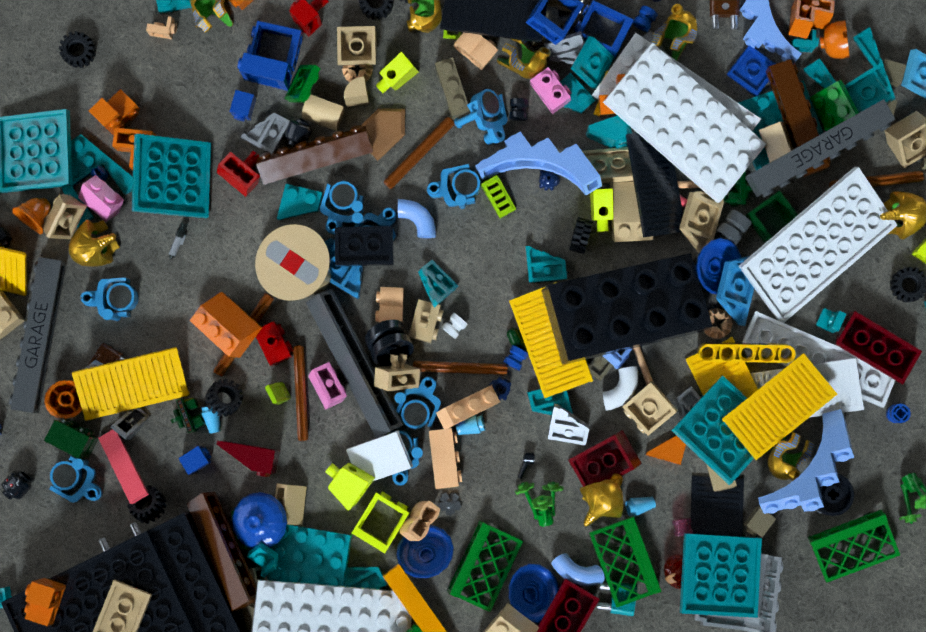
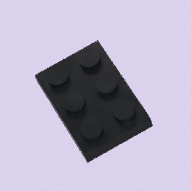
(364, 246)

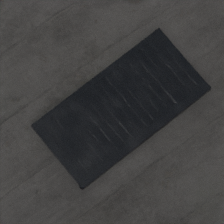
(491, 18)
(654, 188)
(716, 511)

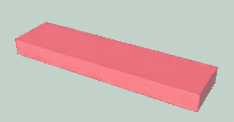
(123, 466)

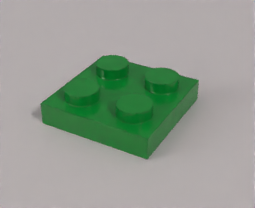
(302, 83)
(833, 105)

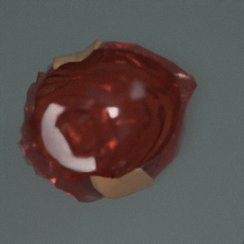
(673, 570)

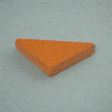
(670, 450)

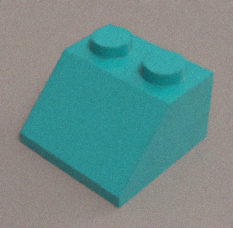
(609, 132)

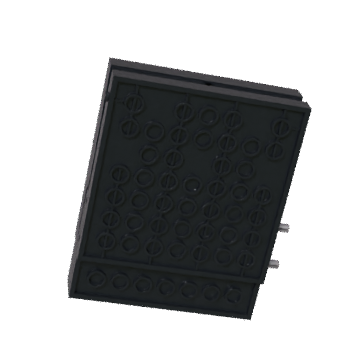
(161, 561)

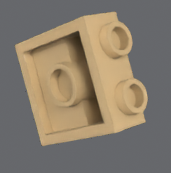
(649, 408)

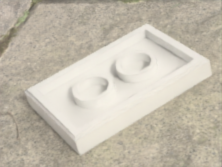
(381, 456)

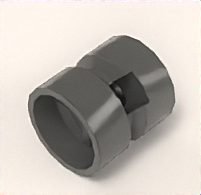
(735, 225)

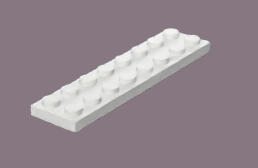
(764, 329)

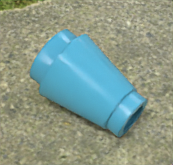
(211, 420)
(471, 426)
(639, 505)

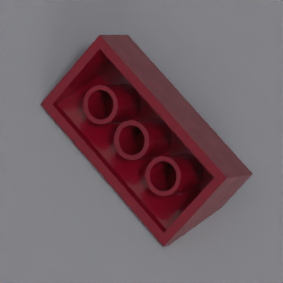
(877, 347)
(568, 609)

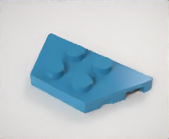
(345, 277)
(735, 291)

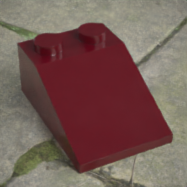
(255, 458)
(605, 459)

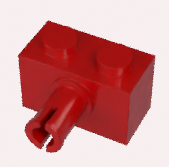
(307, 15)
(239, 172)
(273, 343)

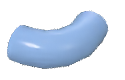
(419, 215)
(578, 574)

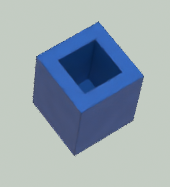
(242, 105)
(195, 459)

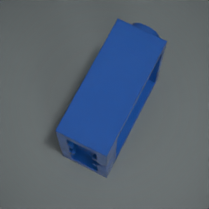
(610, 14)
(547, 27)
(295, 46)
(265, 71)

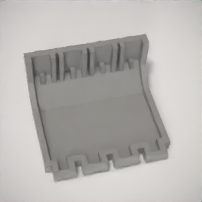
(768, 605)

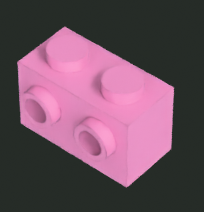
(550, 90)
(100, 198)
(327, 385)

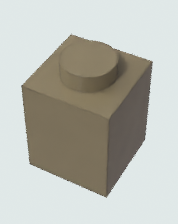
(758, 522)

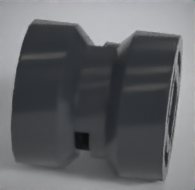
(518, 109)

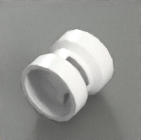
(454, 325)

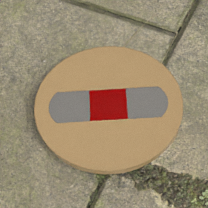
(293, 263)

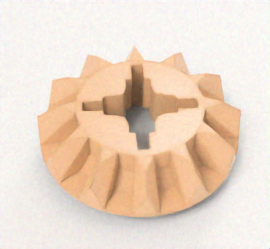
(350, 74)
(726, 325)

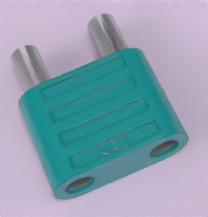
(627, 609)

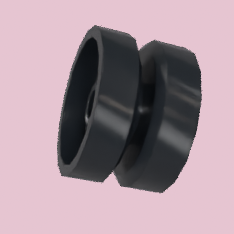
(386, 339)
(840, 498)

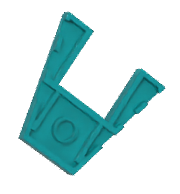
(867, 88)
(86, 157)

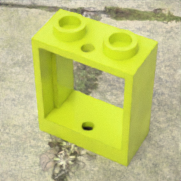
(369, 538)

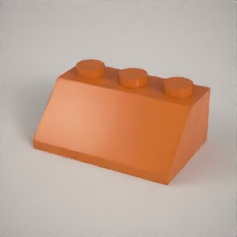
(226, 325)

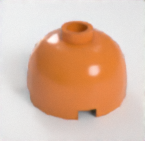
(835, 40)
(62, 400)

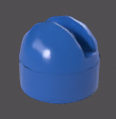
(104, 174)

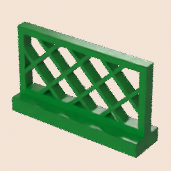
(852, 529)
(641, 557)
(469, 558)

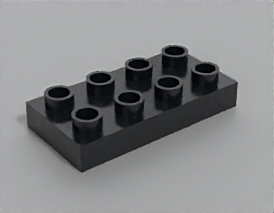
(626, 308)

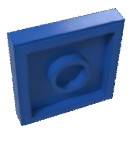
(750, 70)

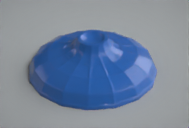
(711, 262)
(259, 519)
(427, 556)
(532, 591)

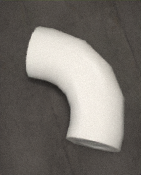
(624, 390)

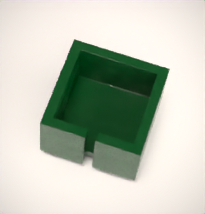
(771, 216)
(71, 439)

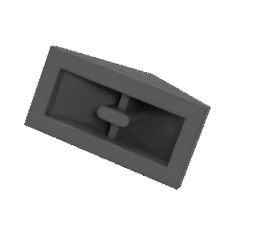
(130, 423)

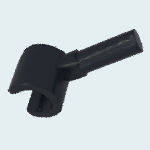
(527, 459)

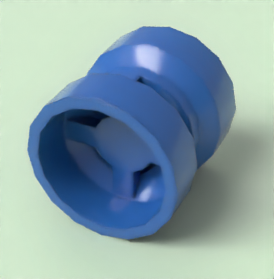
(645, 18)
(515, 358)
(893, 413)

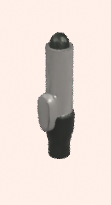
(179, 239)

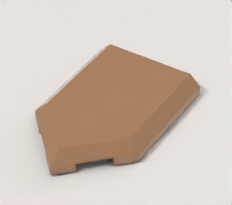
(385, 130)

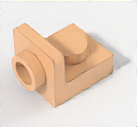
(162, 31)

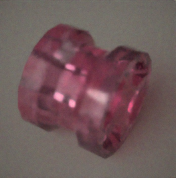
(682, 526)

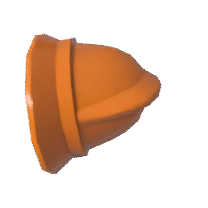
(33, 213)

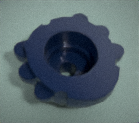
(548, 183)
(504, 385)

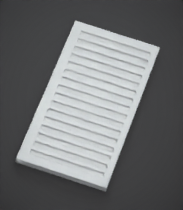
(841, 376)

